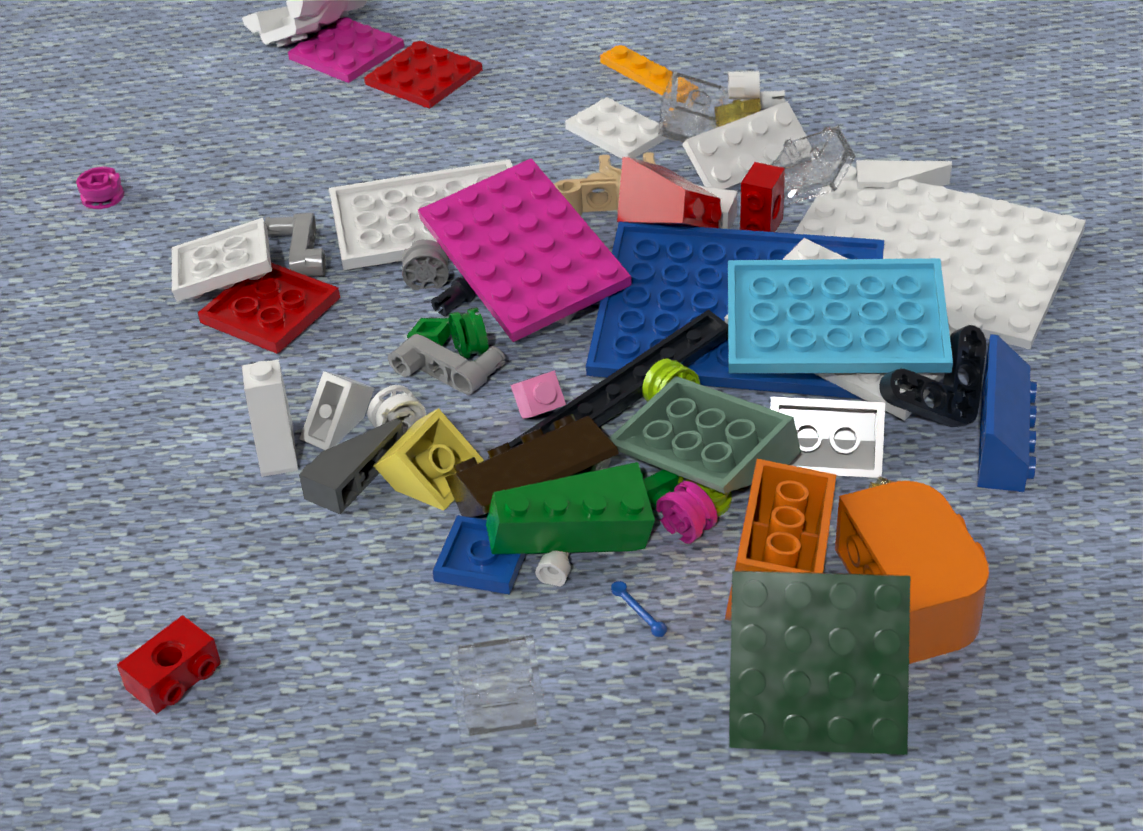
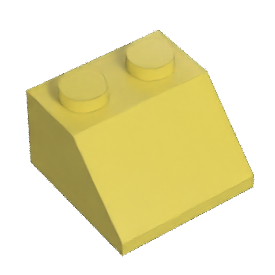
(424, 458)

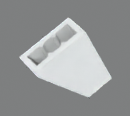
(270, 417)

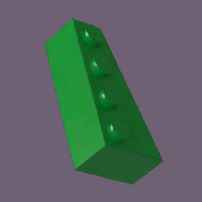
(573, 514)

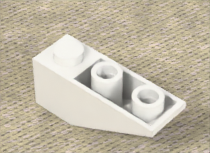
(888, 173)

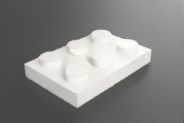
(615, 128)

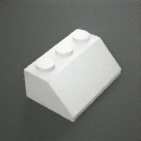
(837, 434)

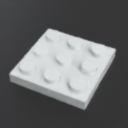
(220, 260)

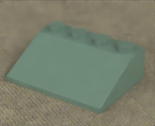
(707, 435)

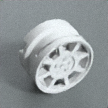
(400, 407)

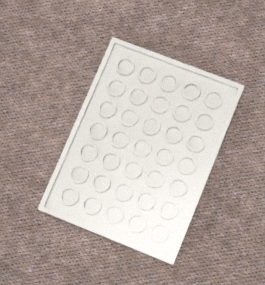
(995, 255)

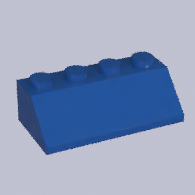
(1006, 420)

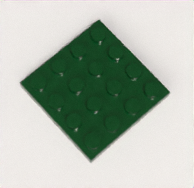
(819, 662)

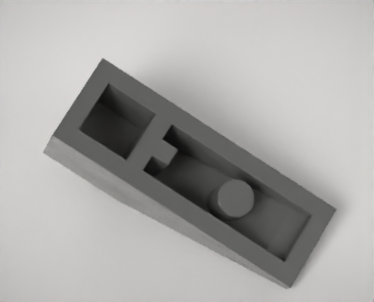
(348, 468)

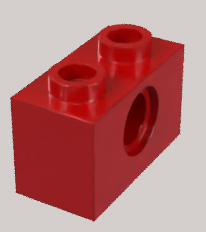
(762, 198)
(169, 664)

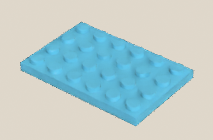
(837, 316)

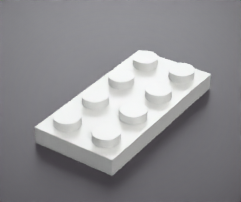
(729, 151)

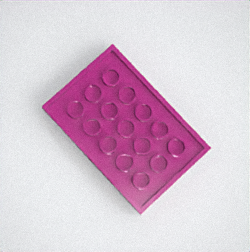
(524, 249)

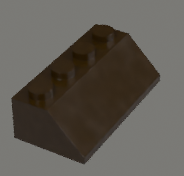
(538, 459)

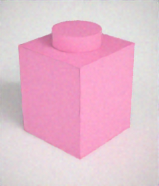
(538, 395)

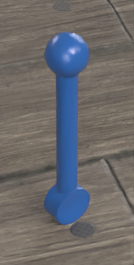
(657, 628)

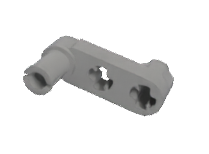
(303, 232)
(444, 364)

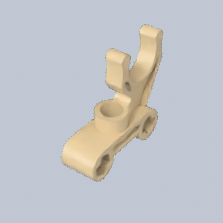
(580, 191)

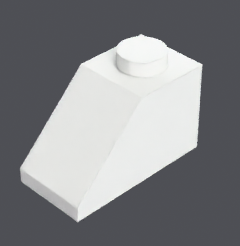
(335, 410)

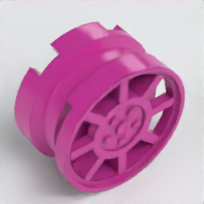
(100, 186)
(687, 511)

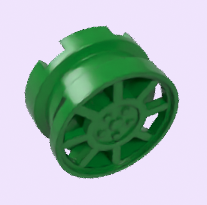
(468, 333)

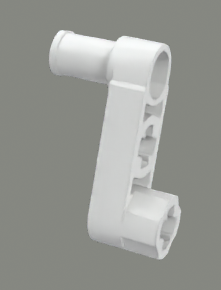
(746, 86)

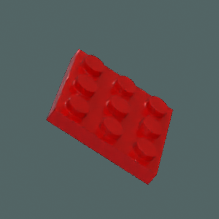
(423, 74)
(271, 308)

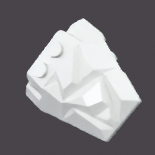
(298, 19)

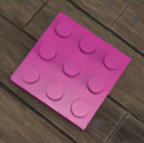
(346, 49)

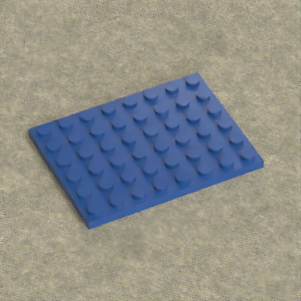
(682, 275)

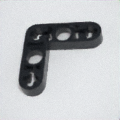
(946, 393)

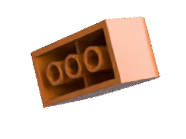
(785, 520)
(918, 534)

